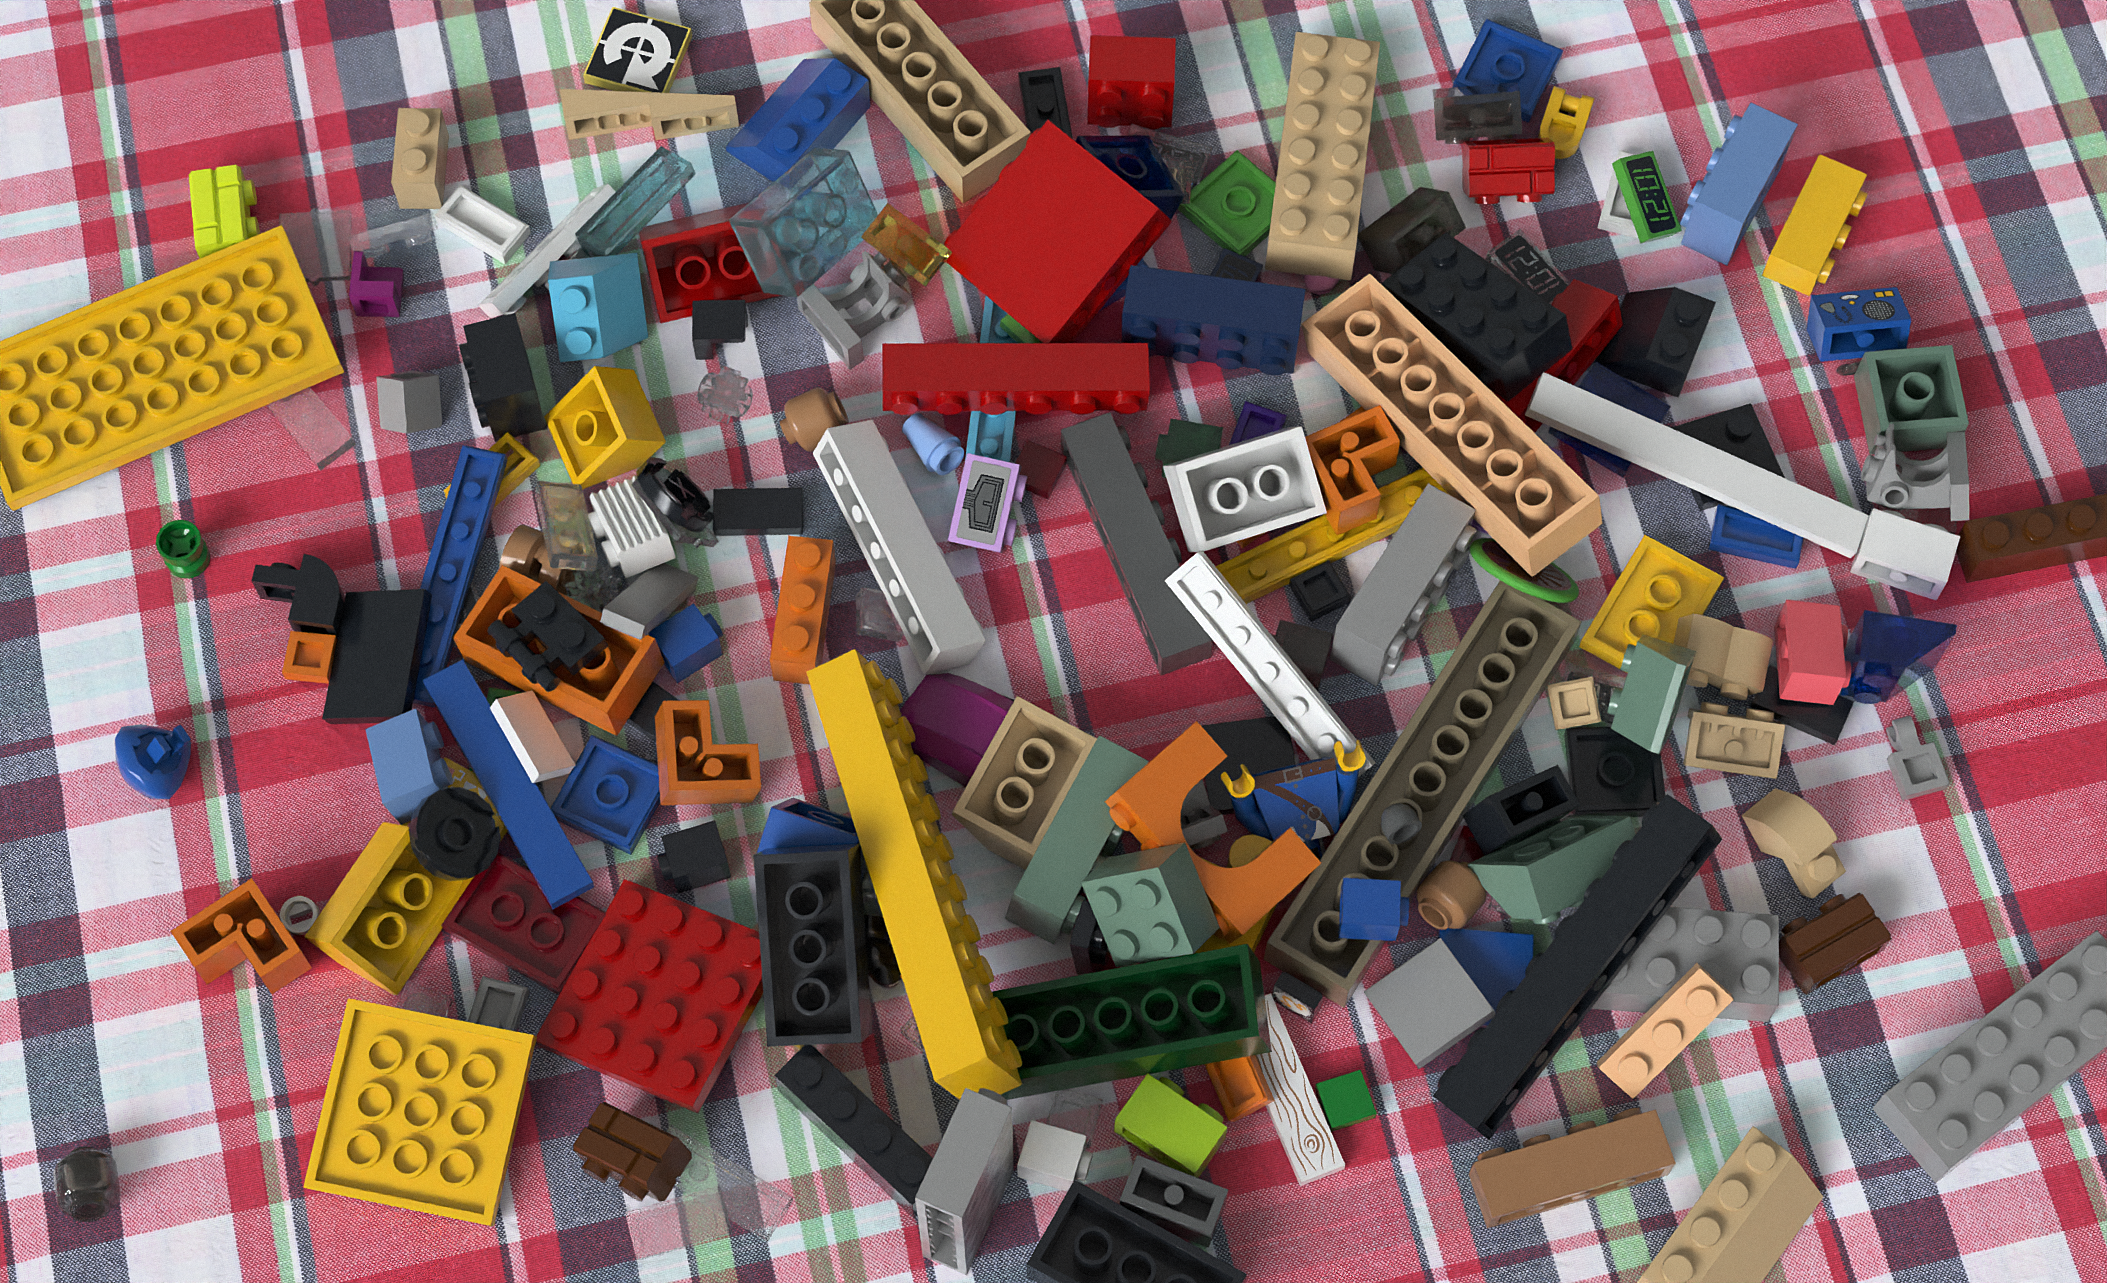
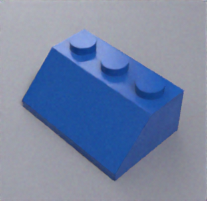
(805, 112)

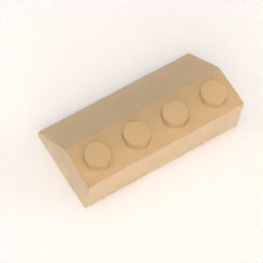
(1739, 1219)

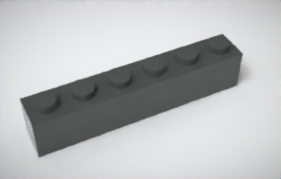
(1134, 539)

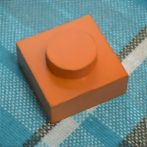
(309, 657)

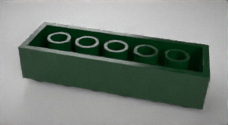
(1137, 1020)

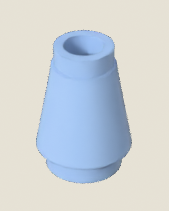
(934, 445)

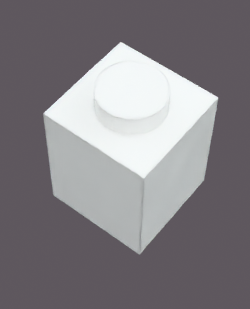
(1053, 1156)

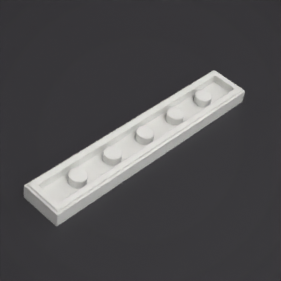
(1261, 660)

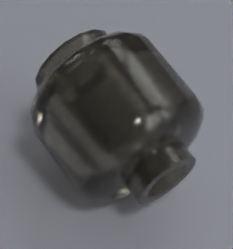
(86, 1184)

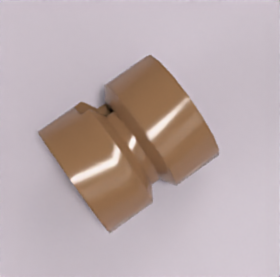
(528, 555)

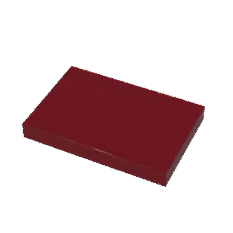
(514, 924)

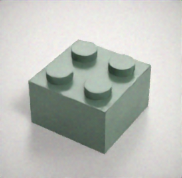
(1914, 392)
(1150, 905)

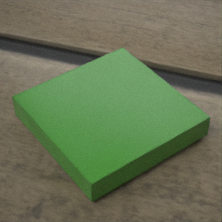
(1233, 204)

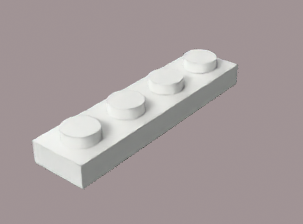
(535, 267)

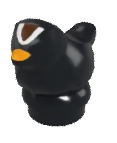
(880, 954)

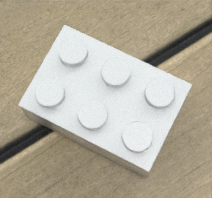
(1244, 489)

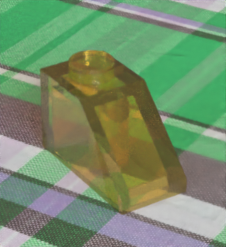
(906, 245)

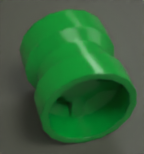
(183, 538)

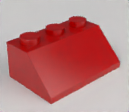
(697, 262)

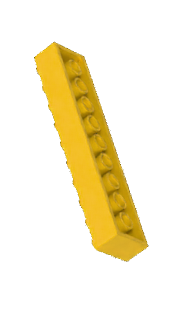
(914, 878)

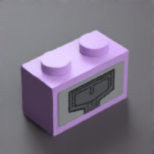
(986, 503)

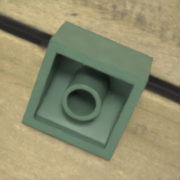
(1651, 691)

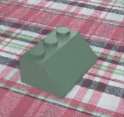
(1552, 866)

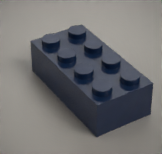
(1213, 319)

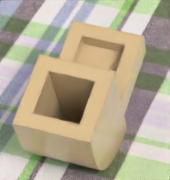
(1800, 836)

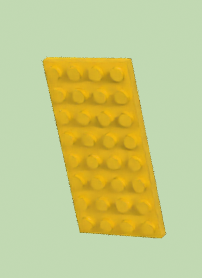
(157, 366)

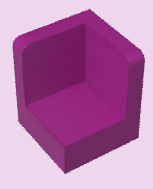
(375, 289)

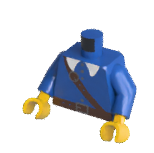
(1301, 796)

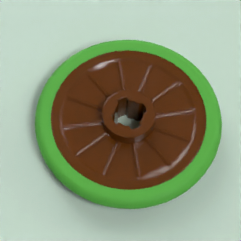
(1548, 584)

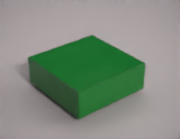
(1345, 1100)

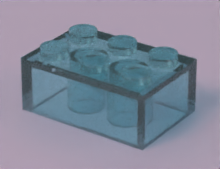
(805, 221)

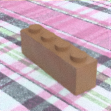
(1570, 1167)

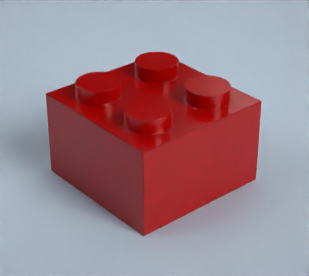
(1131, 81)

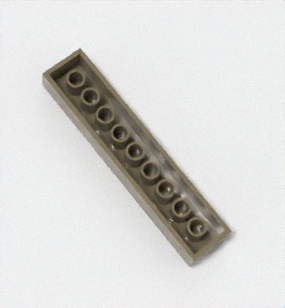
(1435, 771)

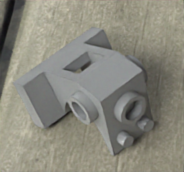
(828, 315)
(1919, 484)

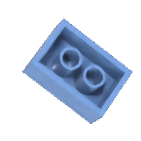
(1736, 182)

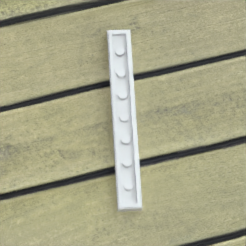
(1697, 465)

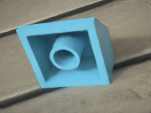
(597, 305)

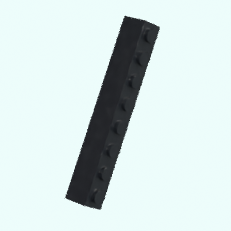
(1577, 965)

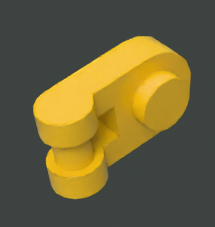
(1562, 128)

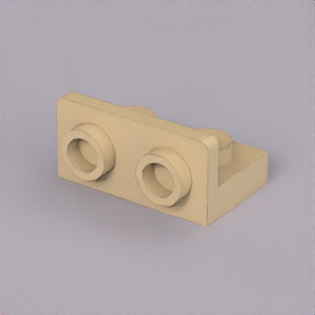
(1733, 741)

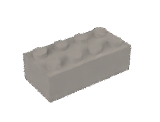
(1403, 586)
(1729, 945)

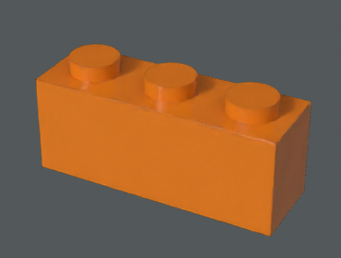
(802, 608)

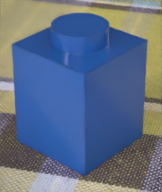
(688, 642)
(1372, 909)

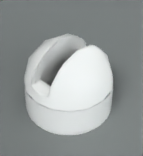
(297, 907)

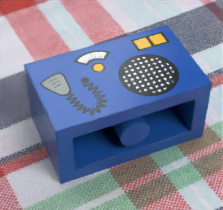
(1857, 322)

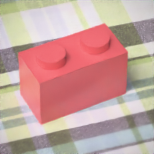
(1811, 652)

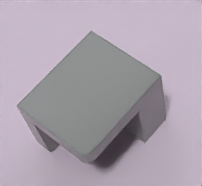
(409, 401)

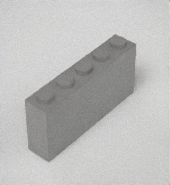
(966, 1179)

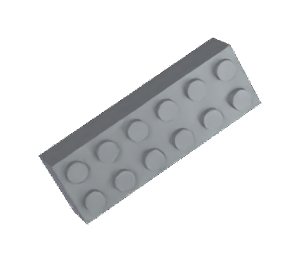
(2003, 1063)

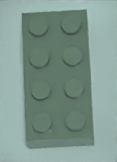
(1073, 846)

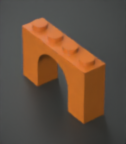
(1152, 811)

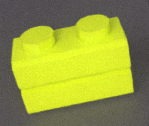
(221, 208)

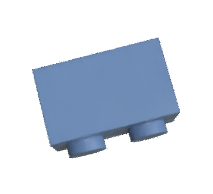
(407, 762)

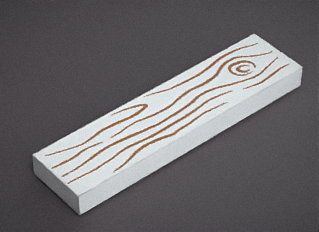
(1295, 1107)

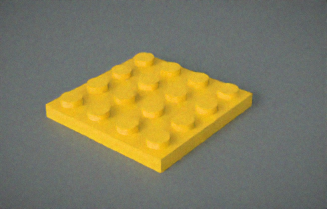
(420, 1112)

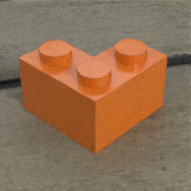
(1345, 460)
(693, 768)
(241, 929)

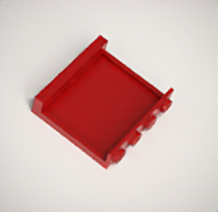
(1054, 236)

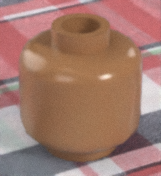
(810, 416)
(1450, 895)

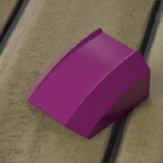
(954, 723)

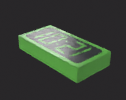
(1646, 197)

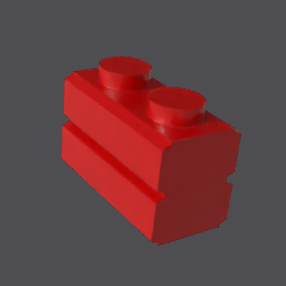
(1508, 168)

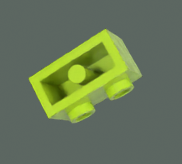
(1171, 1126)

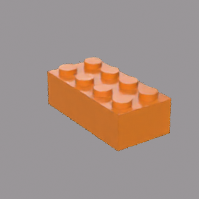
(599, 693)

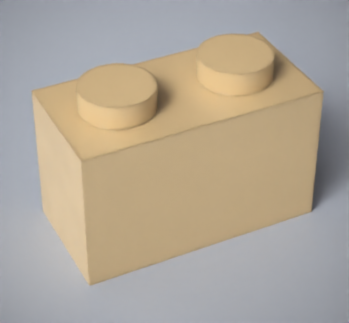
(420, 158)

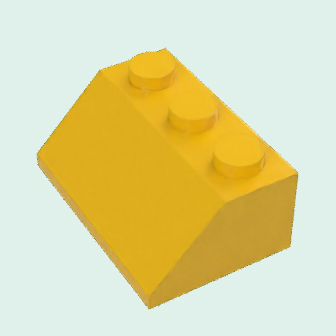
(385, 911)

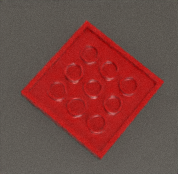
(658, 996)

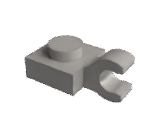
(1914, 766)

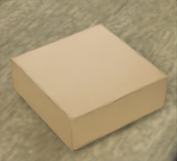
(1573, 703)

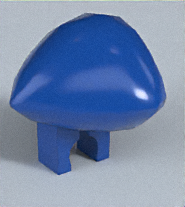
(153, 759)

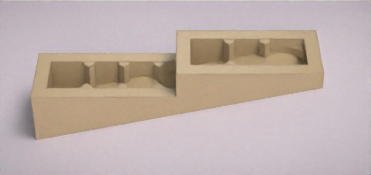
(670, 114)

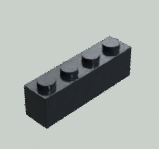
(855, 1125)

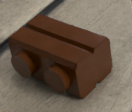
(1832, 942)
(631, 1152)

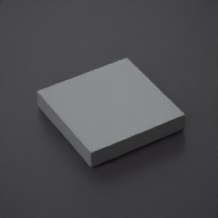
(1430, 1003)

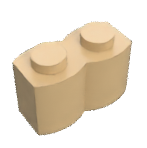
(1724, 655)

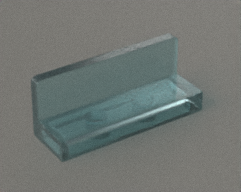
(635, 204)

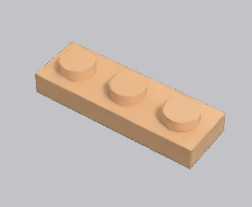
(1665, 1030)

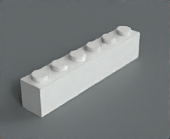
(899, 546)

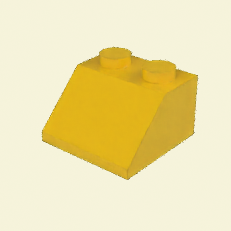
(604, 426)

